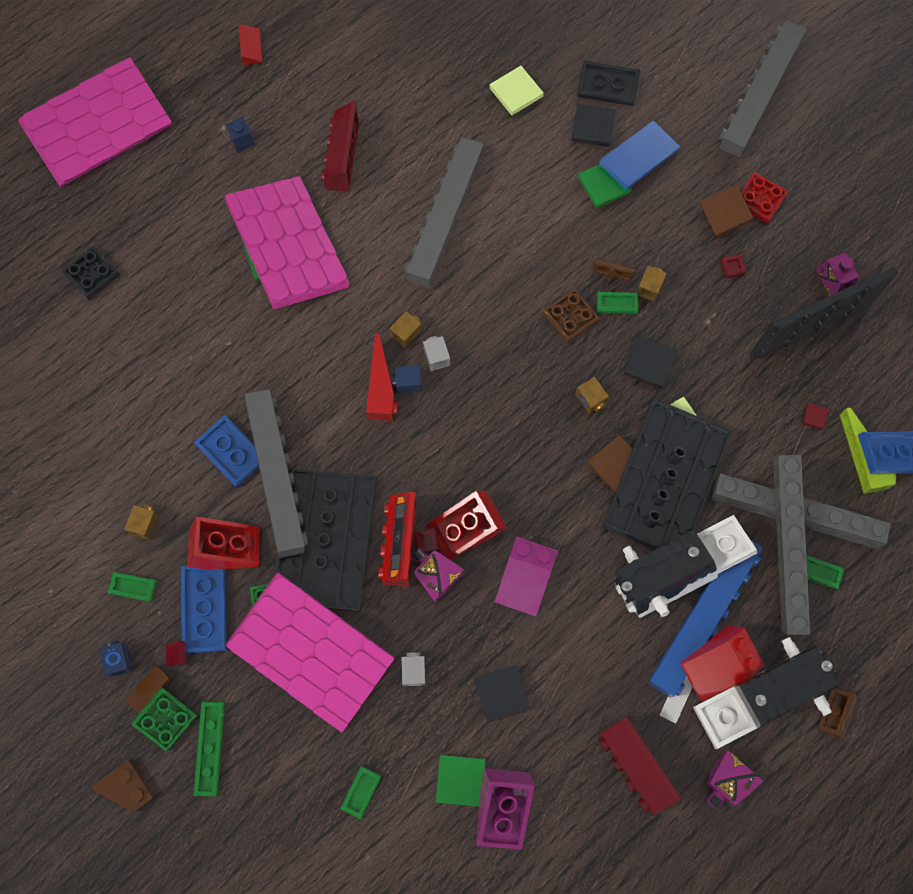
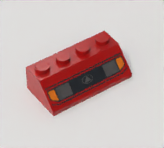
(399, 540)

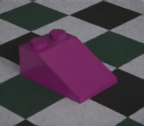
(526, 576)
(504, 808)

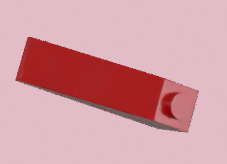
(380, 396)

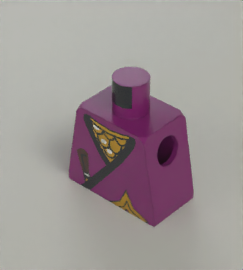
(837, 273)
(436, 572)
(730, 781)

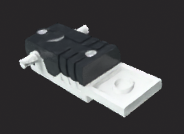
(681, 566)
(769, 695)

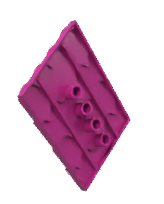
(94, 121)
(286, 242)
(309, 652)

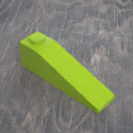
(869, 482)

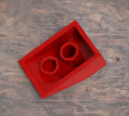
(467, 525)
(222, 545)
(722, 662)

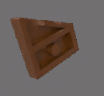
(125, 787)

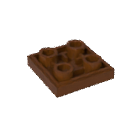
(726, 210)
(571, 315)
(611, 462)

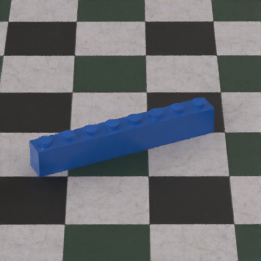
(701, 624)

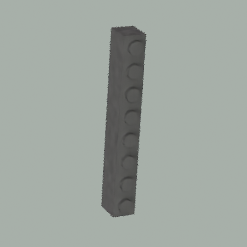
(762, 89)
(445, 212)
(275, 475)
(817, 515)
(791, 544)

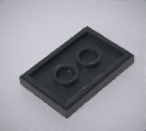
(608, 83)

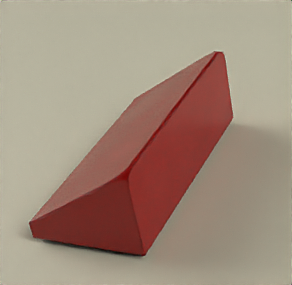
(250, 45)

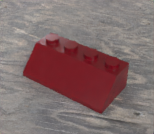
(341, 148)
(638, 766)

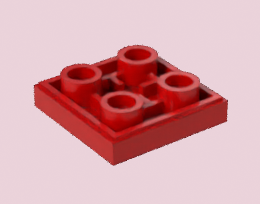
(763, 197)

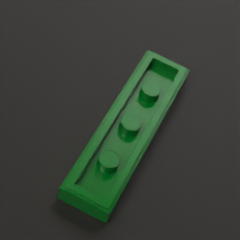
(209, 749)

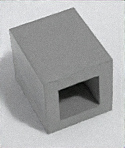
(436, 353)
(413, 670)

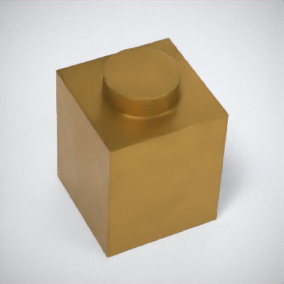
(651, 283)
(406, 329)
(592, 395)
(142, 521)

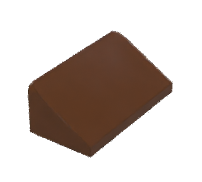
(613, 269)
(148, 688)
(842, 707)

